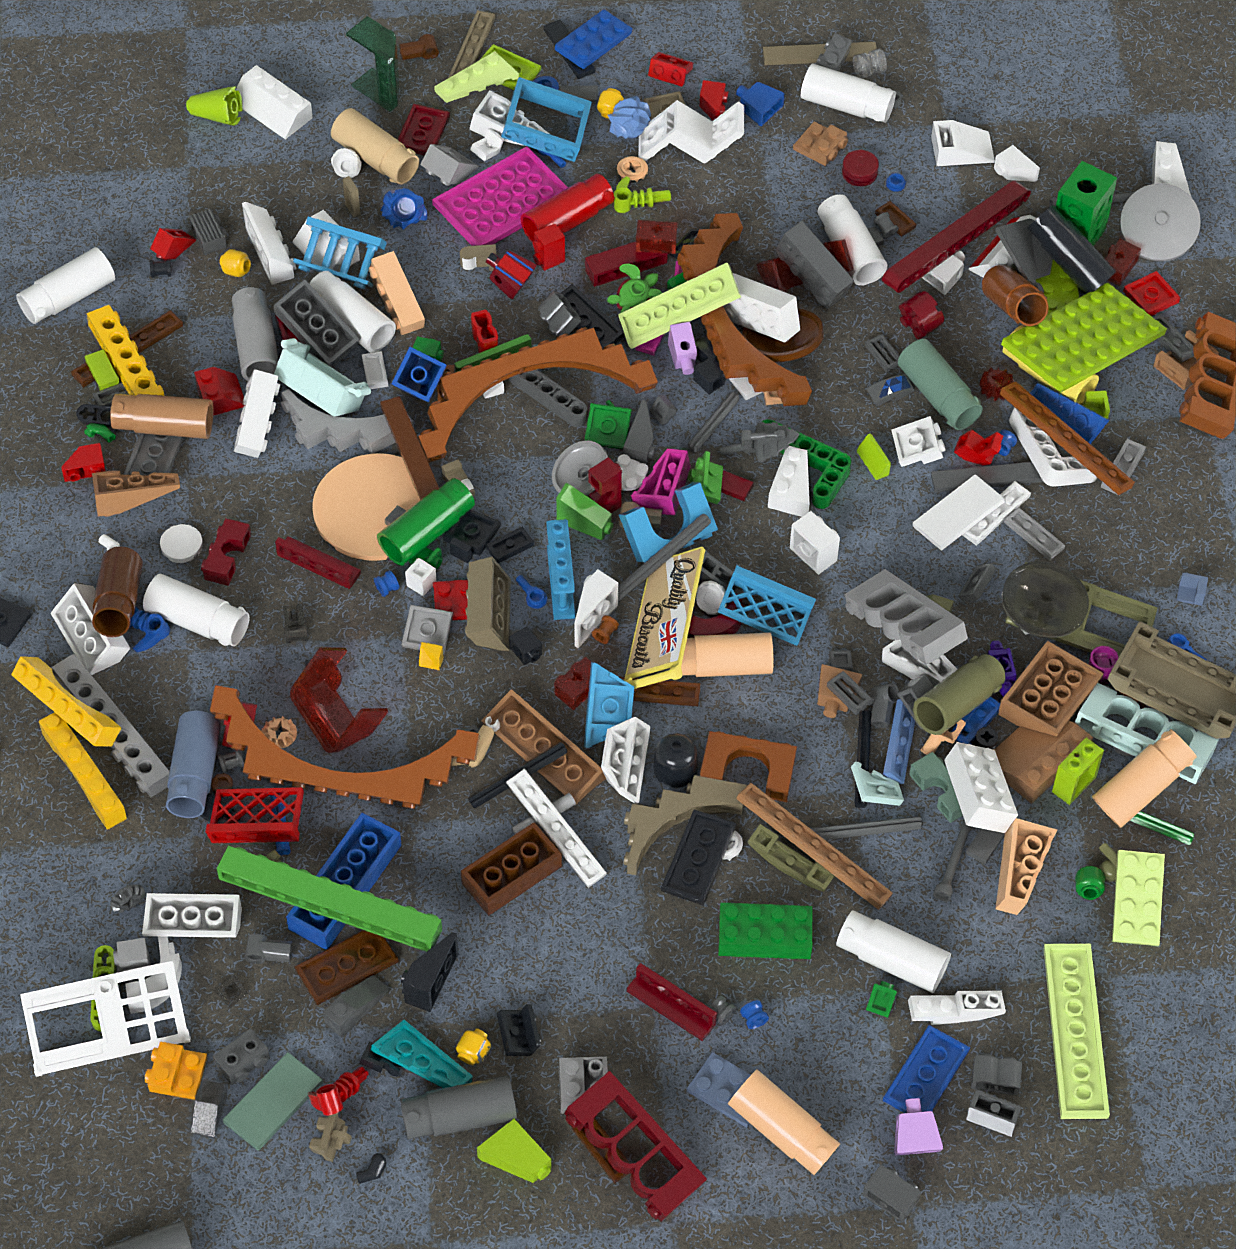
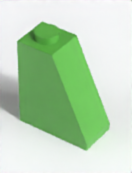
(583, 513)

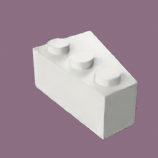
(903, 661)

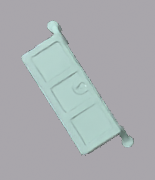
(318, 380)

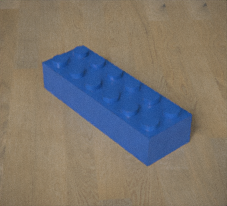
(354, 862)

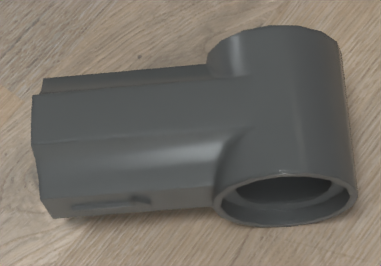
(883, 700)
(261, 948)

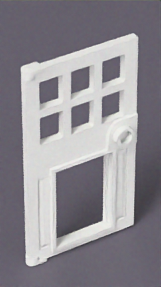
(111, 1017)

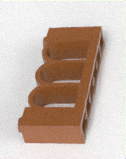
(1195, 410)

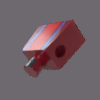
(510, 272)

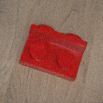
(669, 68)

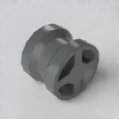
(724, 1010)

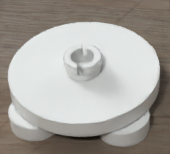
(632, 472)

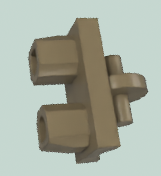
(333, 1136)

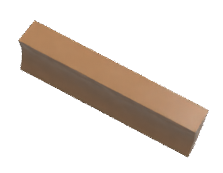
(532, 734)

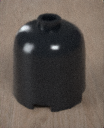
(675, 760)

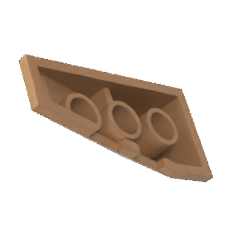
(120, 492)

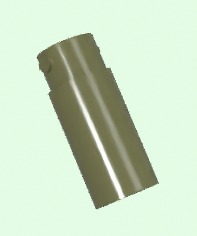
(959, 694)

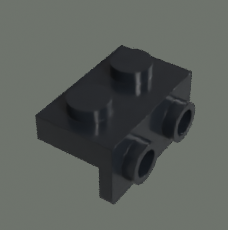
(519, 1031)

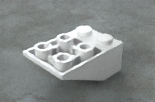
(960, 144)

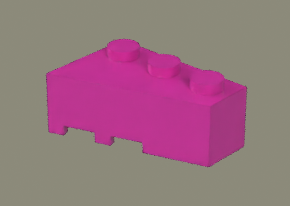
(660, 486)

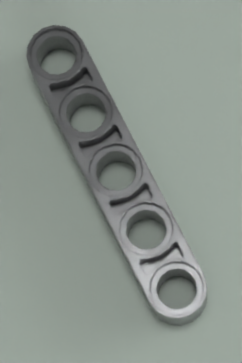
(552, 396)

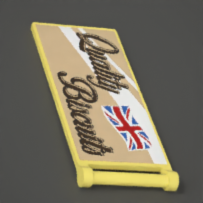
(665, 619)

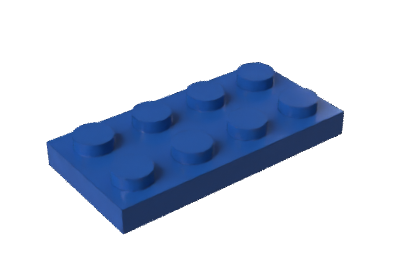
(593, 39)

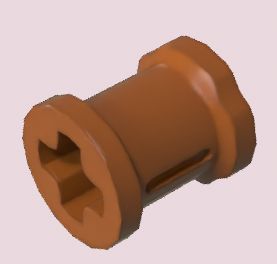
(605, 629)

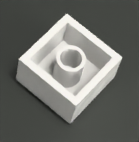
(814, 542)

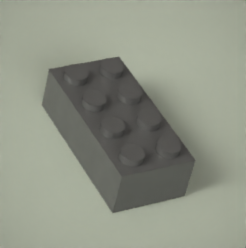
(814, 265)
(316, 324)

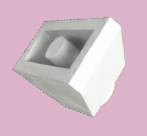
(1016, 166)

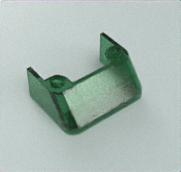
(383, 83)

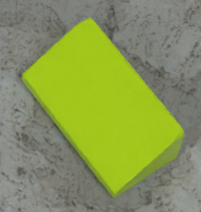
(874, 457)

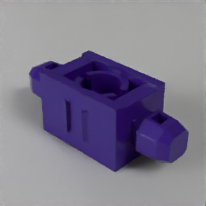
(1005, 658)

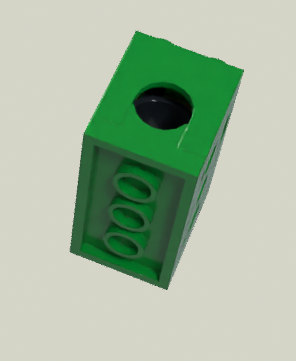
(1087, 200)

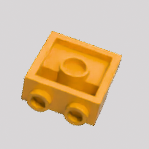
(175, 1071)

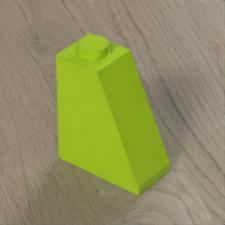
(515, 1153)

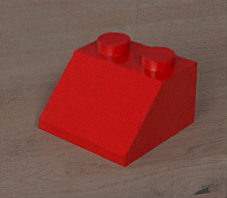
(221, 388)

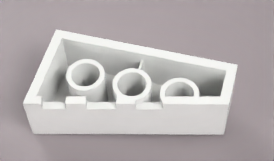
(255, 415)

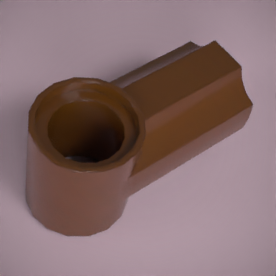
(425, 48)

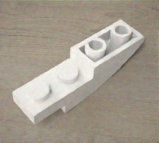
(957, 1008)

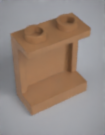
(1177, 371)

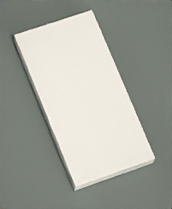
(958, 512)

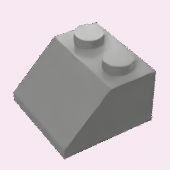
(447, 164)

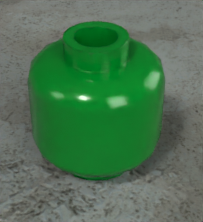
(1090, 882)

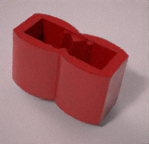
(483, 331)

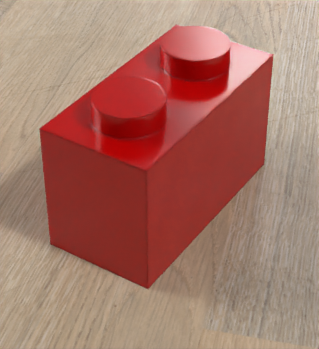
(549, 247)

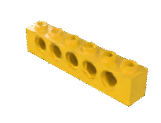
(109, 332)

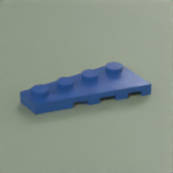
(1076, 416)

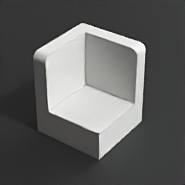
(420, 576)

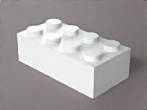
(764, 309)
(980, 787)

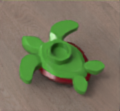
(634, 290)

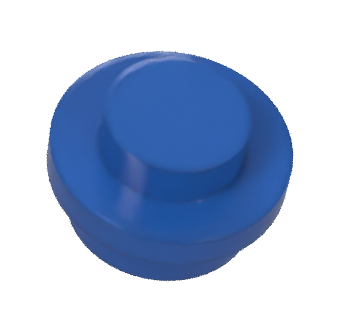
(895, 182)

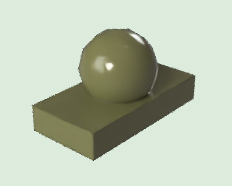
(1108, 866)

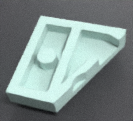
(875, 787)

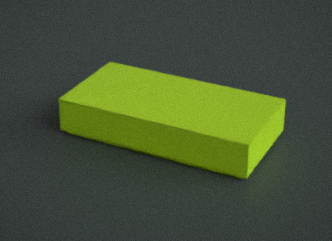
(101, 369)

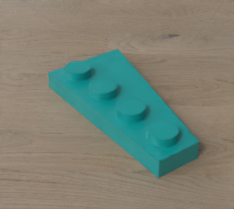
(419, 1055)

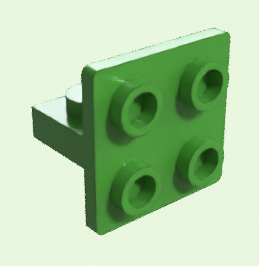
(709, 477)

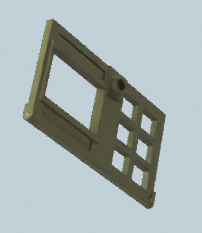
(1112, 602)

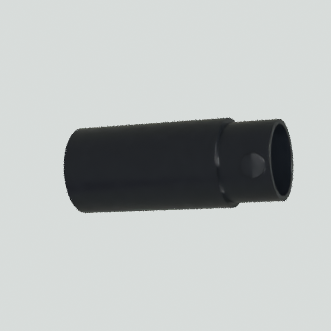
(1071, 250)

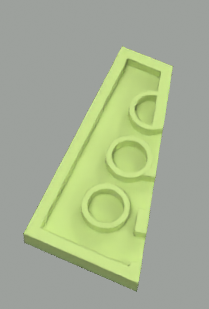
(476, 77)

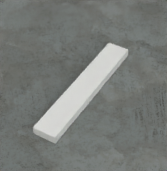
(556, 828)

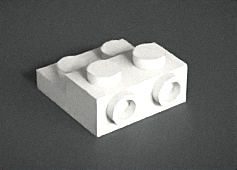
(918, 442)

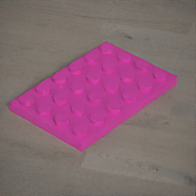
(492, 201)

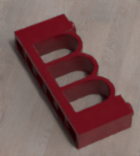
(594, 1101)

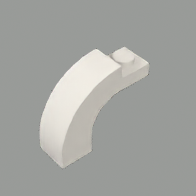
(158, 981)

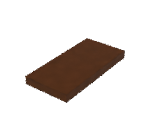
(345, 965)

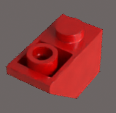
(712, 98)
(83, 463)

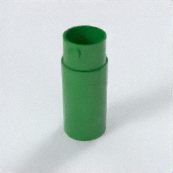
(425, 521)

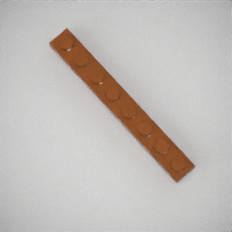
(1067, 438)

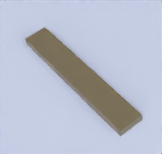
(473, 41)
(808, 53)

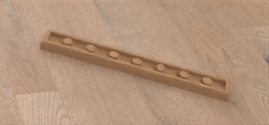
(814, 846)

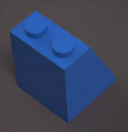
(419, 374)

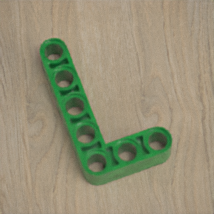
(827, 461)

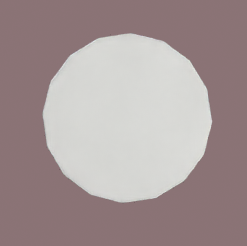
(181, 543)

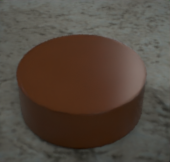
(221, 781)

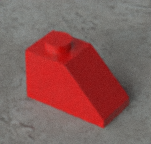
(171, 243)

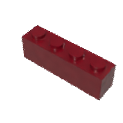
(605, 265)

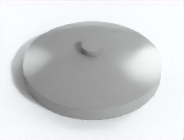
(1160, 221)

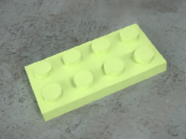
(1138, 898)

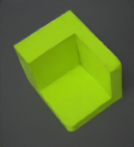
(1097, 402)

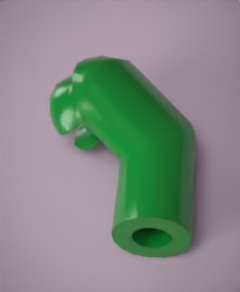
(106, 433)

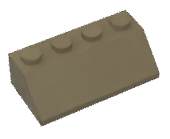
(488, 604)

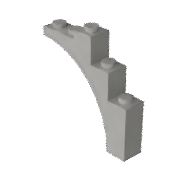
(341, 432)

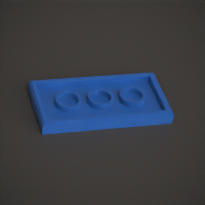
(927, 1071)

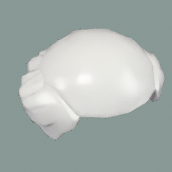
(346, 163)
(710, 597)

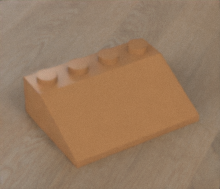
(1049, 691)
(1033, 757)

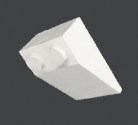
(597, 599)

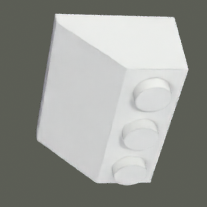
(302, 239)

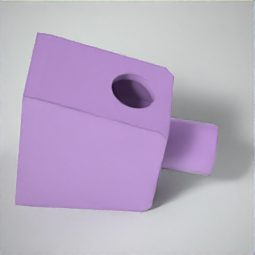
(682, 347)
(916, 1131)

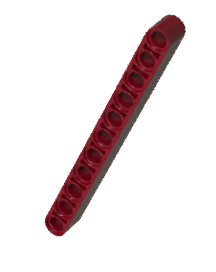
(955, 236)

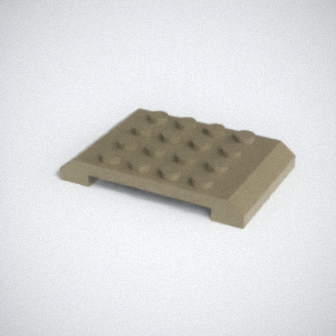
(1176, 683)

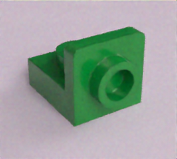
(431, 557)
(882, 999)

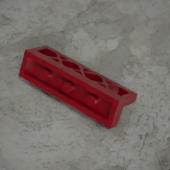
(317, 561)
(672, 1002)

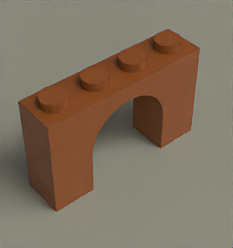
(777, 757)

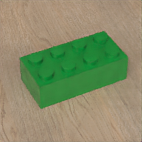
(765, 931)

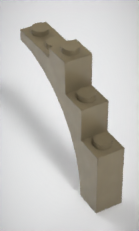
(648, 823)

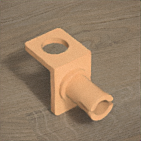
(935, 740)

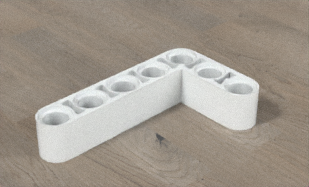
(1045, 456)

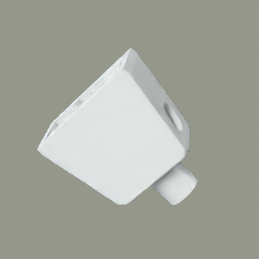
(947, 273)

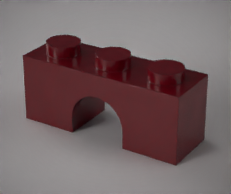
(607, 482)
(230, 537)

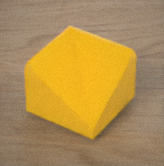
(431, 656)

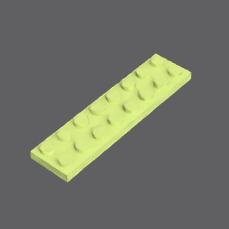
(1076, 1032)

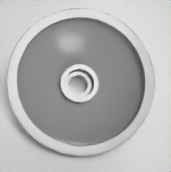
(574, 464)

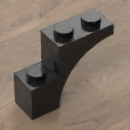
(707, 372)

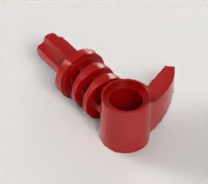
(331, 1096)

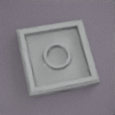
(426, 626)

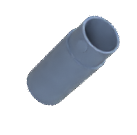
(192, 763)

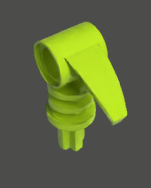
(625, 198)

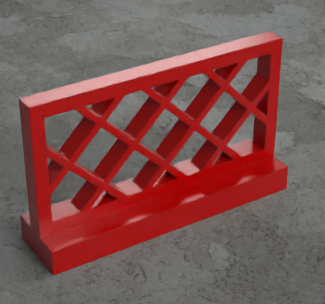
(254, 830)

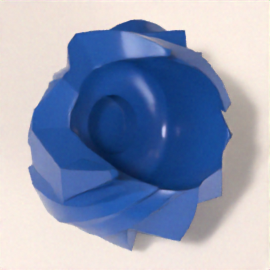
(403, 208)

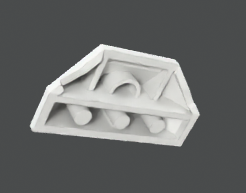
(625, 757)

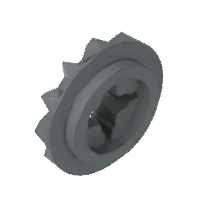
(127, 898)

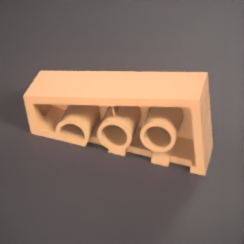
(396, 293)
(1021, 862)

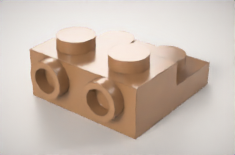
(821, 143)

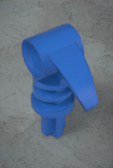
(146, 622)

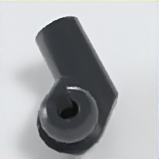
(374, 1171)

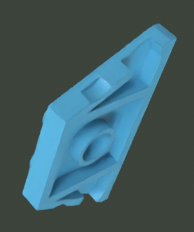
(608, 704)

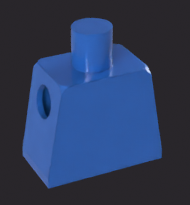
(760, 101)

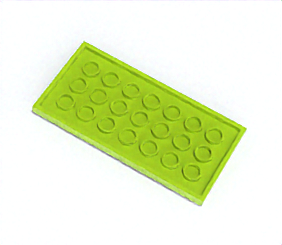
(1084, 337)

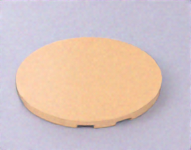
(357, 499)

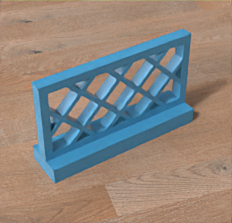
(771, 593)

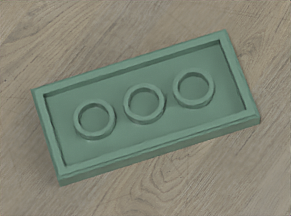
(272, 1101)

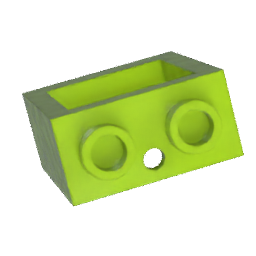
(1077, 772)

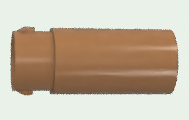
(163, 415)

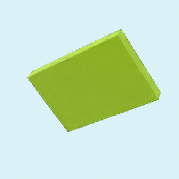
(526, 68)

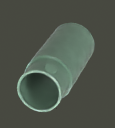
(940, 384)

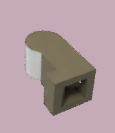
(476, 256)
(455, 470)

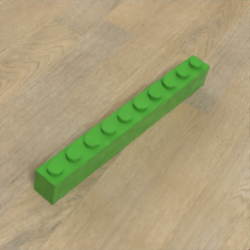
(329, 898)

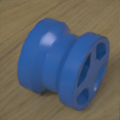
(1008, 441)
(386, 583)
(754, 1014)

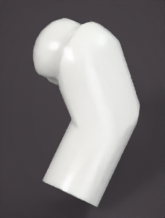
(108, 542)

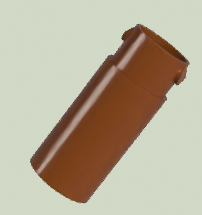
(1015, 295)

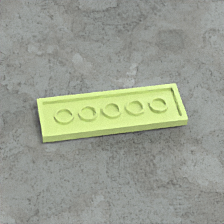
(679, 305)

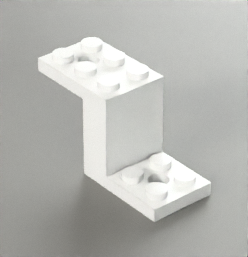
(692, 132)

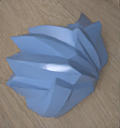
(629, 118)

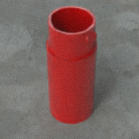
(569, 206)

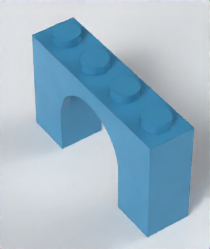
(646, 542)

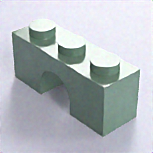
(933, 772)

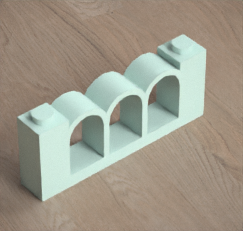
(1105, 701)

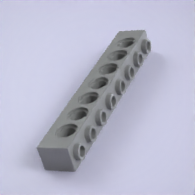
(151, 782)

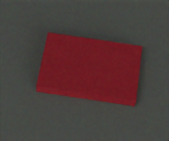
(423, 128)

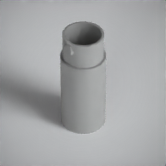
(254, 332)

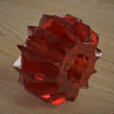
(994, 381)

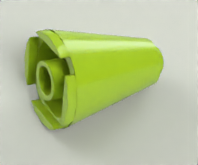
(217, 105)

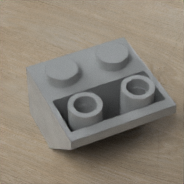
(577, 1076)

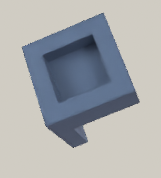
(1192, 589)

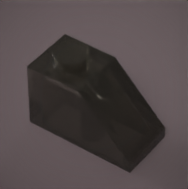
(208, 1108)

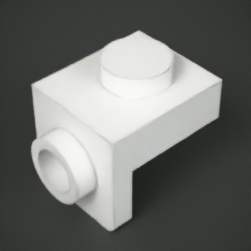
(488, 146)

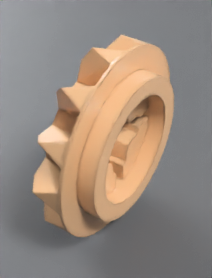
(637, 164)
(286, 737)

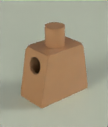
(827, 697)

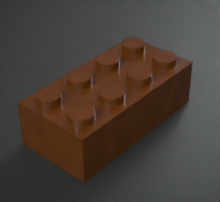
(511, 868)

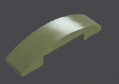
(789, 861)

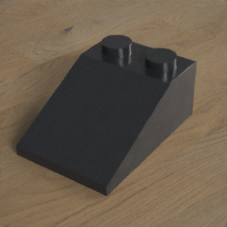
(429, 972)

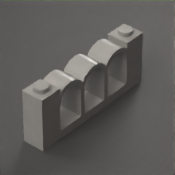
(927, 645)

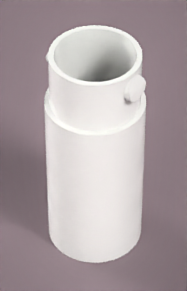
(847, 93)
(845, 223)
(66, 285)
(362, 317)
(195, 610)
(894, 951)

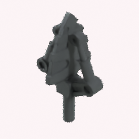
(765, 442)

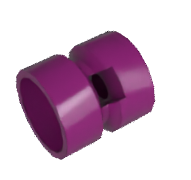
(1103, 659)

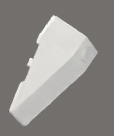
(493, 113)

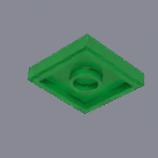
(608, 425)

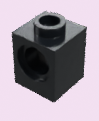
(525, 645)

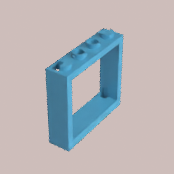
(552, 99)

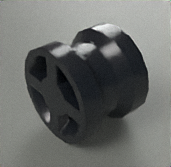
(984, 734)

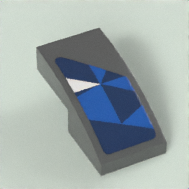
(885, 390)

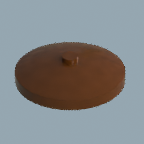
(798, 346)

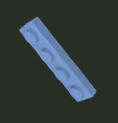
(899, 744)

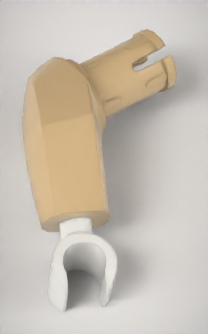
(486, 735)

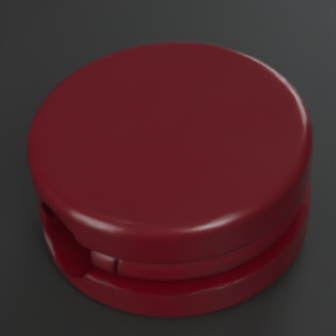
(860, 168)

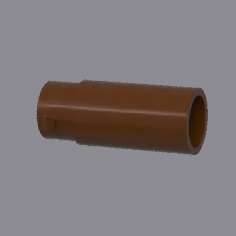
(116, 591)

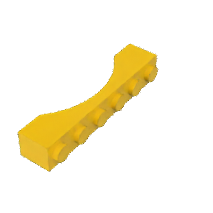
(90, 723)
(94, 785)

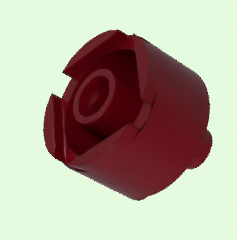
(921, 314)

